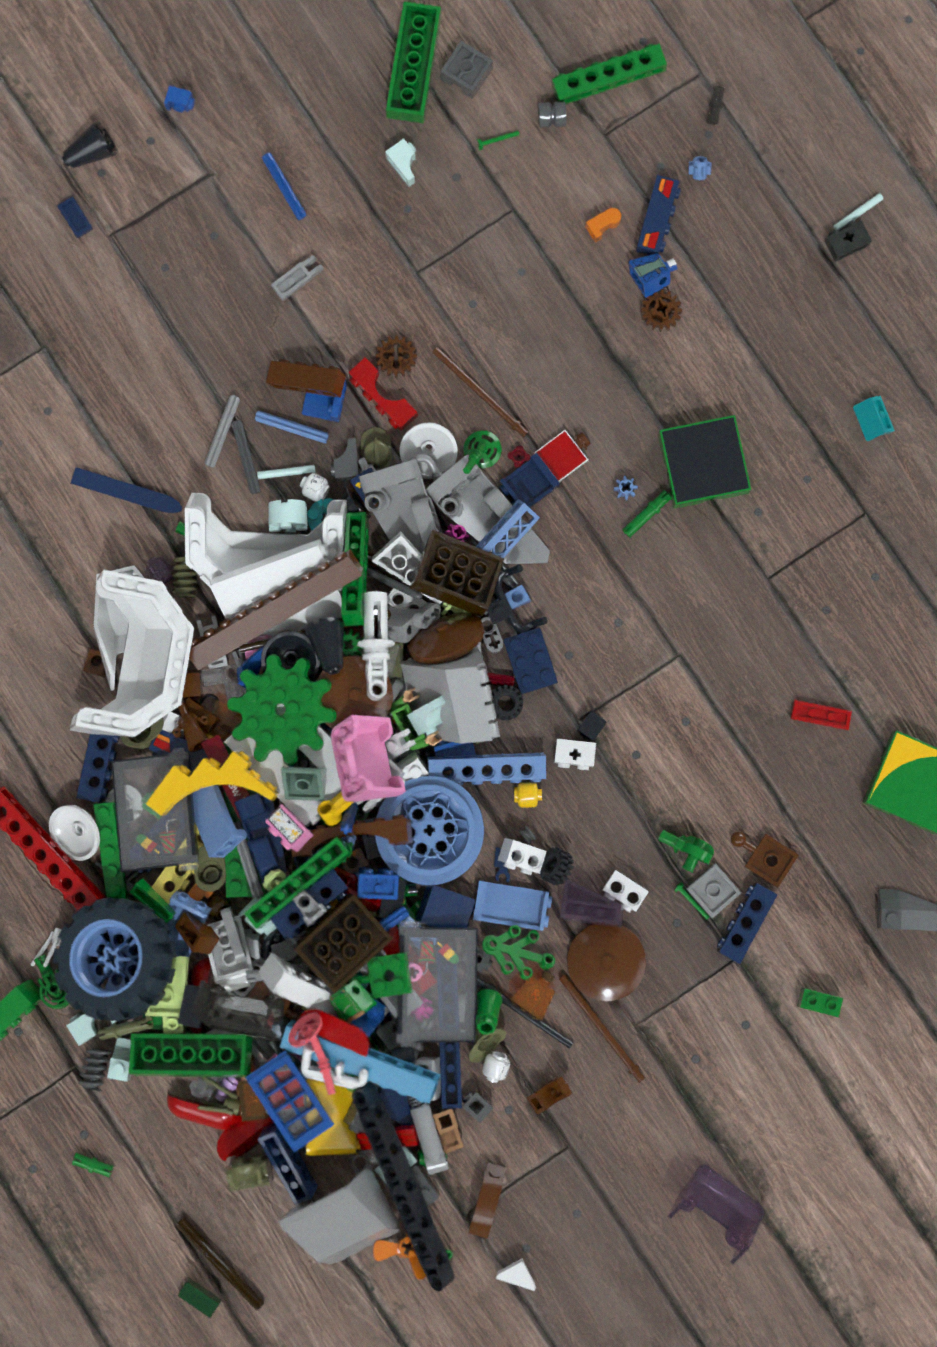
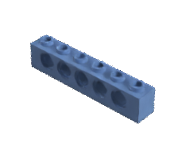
(537, 770)

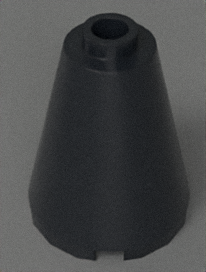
(89, 147)
(328, 643)

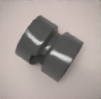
(552, 114)

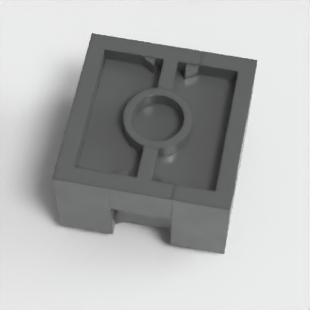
(467, 69)

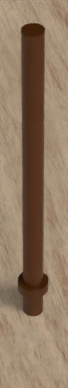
(516, 425)
(633, 1069)

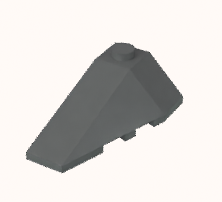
(905, 911)

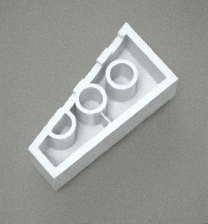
(400, 559)
(296, 984)

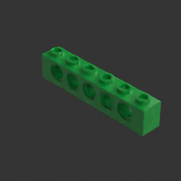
(620, 77)
(353, 593)
(300, 880)

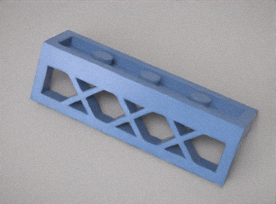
(504, 525)

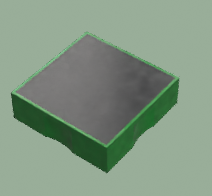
(704, 461)

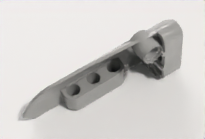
(402, 502)
(480, 507)

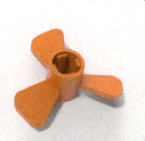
(386, 1249)

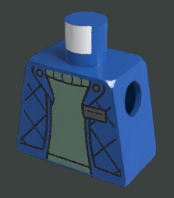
(651, 273)

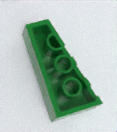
(16, 1005)

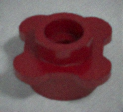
(518, 451)

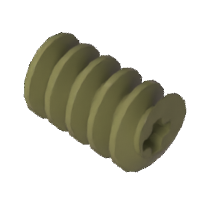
(184, 579)

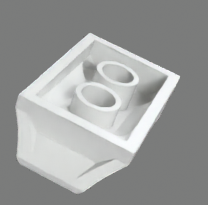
(223, 963)

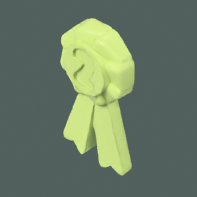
(273, 879)

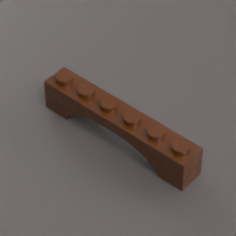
(395, 831)

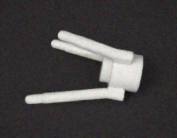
(56, 942)

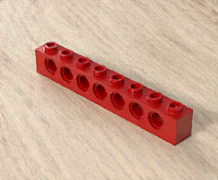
(54, 853)

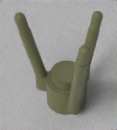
(230, 1106)

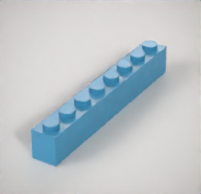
(381, 1068)

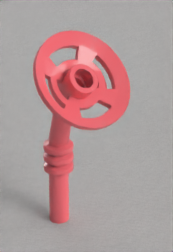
(309, 1034)

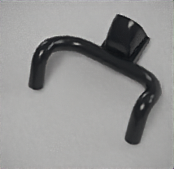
(501, 609)

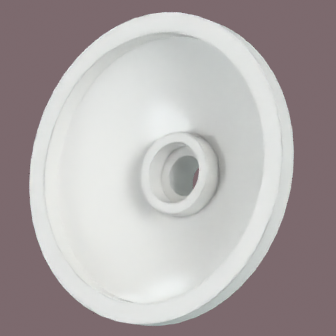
(443, 447)
(74, 832)

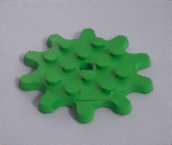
(302, 714)

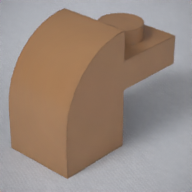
(447, 1131)

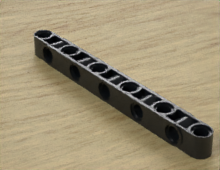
(403, 1186)

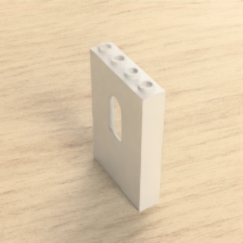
(256, 581)
(271, 771)

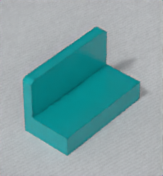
(873, 418)

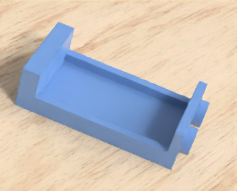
(215, 822)
(179, 903)
(512, 905)

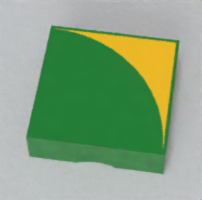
(906, 782)

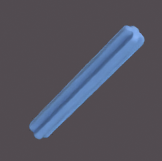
(291, 426)

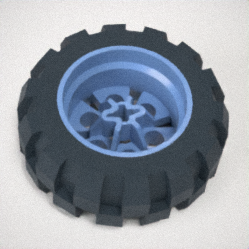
(86, 939)

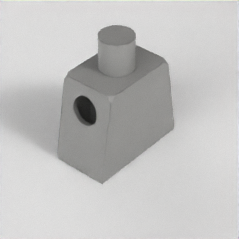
(401, 625)

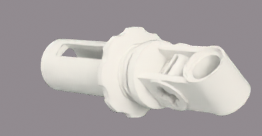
(375, 649)

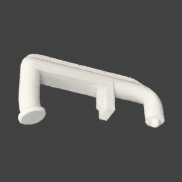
(338, 1078)

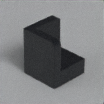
(592, 726)

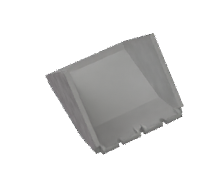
(459, 681)
(343, 1220)

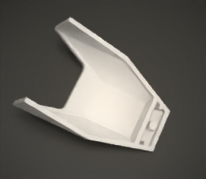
(111, 628)

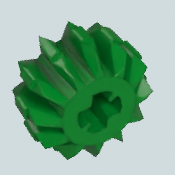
(347, 638)

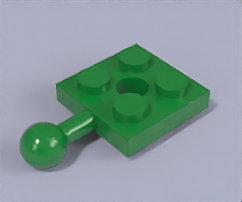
(379, 984)

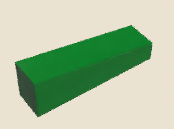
(153, 900)

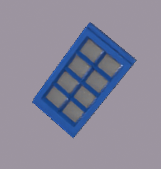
(290, 1101)

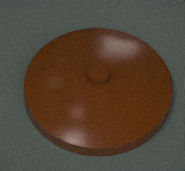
(446, 638)
(349, 692)
(606, 962)

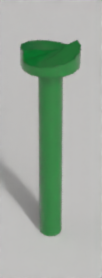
(496, 139)
(679, 888)

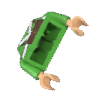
(401, 722)

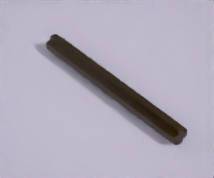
(220, 1264)

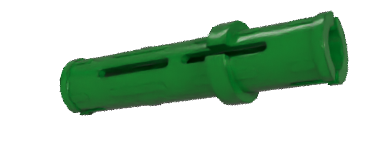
(647, 513)

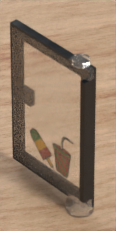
(144, 835)
(442, 982)

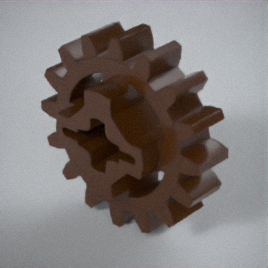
(668, 306)

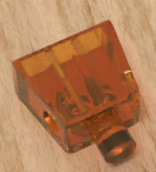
(535, 995)

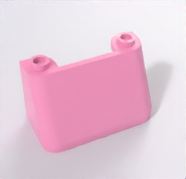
(363, 759)

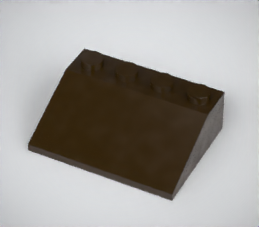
(457, 573)
(341, 942)

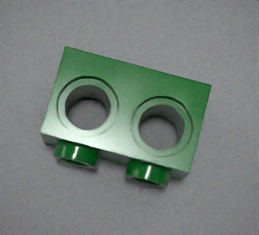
(820, 1002)

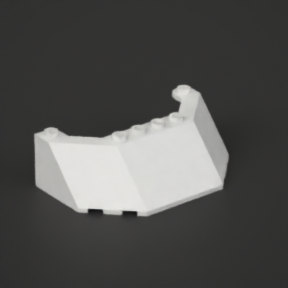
(216, 550)
(152, 658)

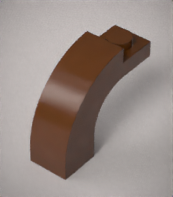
(487, 1200)

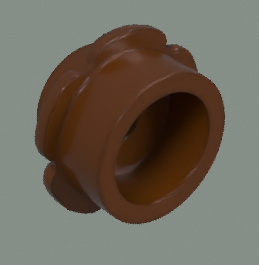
(582, 441)

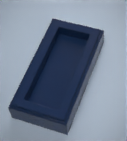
(75, 217)

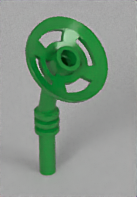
(481, 452)

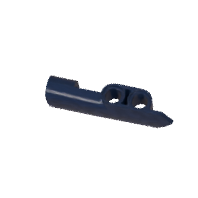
(263, 845)

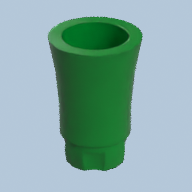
(487, 1010)

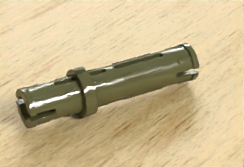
(118, 1030)

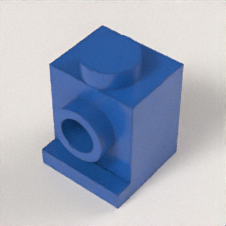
(179, 100)

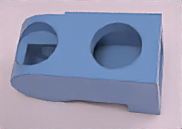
(517, 597)

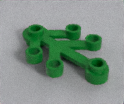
(516, 952)

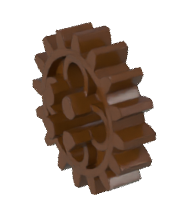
(387, 364)

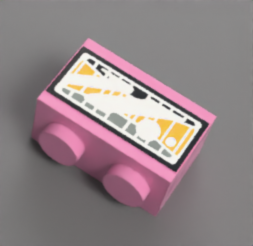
(289, 828)

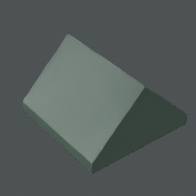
(304, 783)

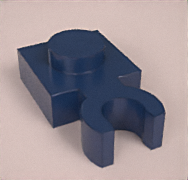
(503, 870)

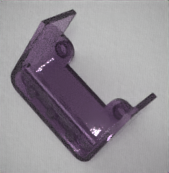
(724, 1204)

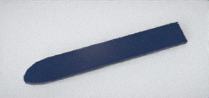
(125, 491)

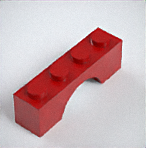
(399, 412)

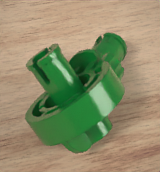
(692, 846)
(51, 987)

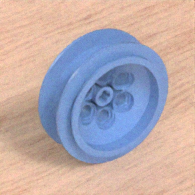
(462, 845)

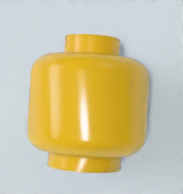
(527, 794)

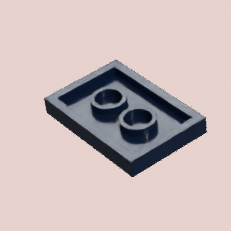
(530, 661)

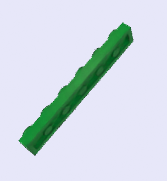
(113, 877)

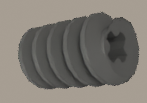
(94, 1068)

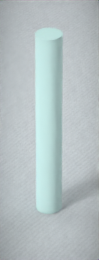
(858, 212)
(286, 472)

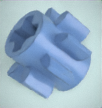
(699, 168)
(624, 482)

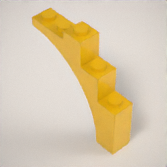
(234, 771)

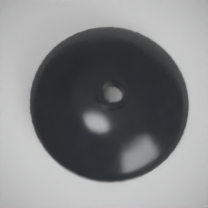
(291, 643)

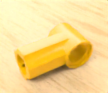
(331, 810)

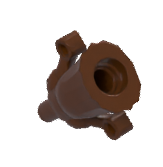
(191, 728)

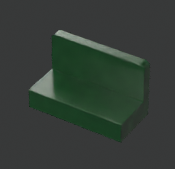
(199, 1297)

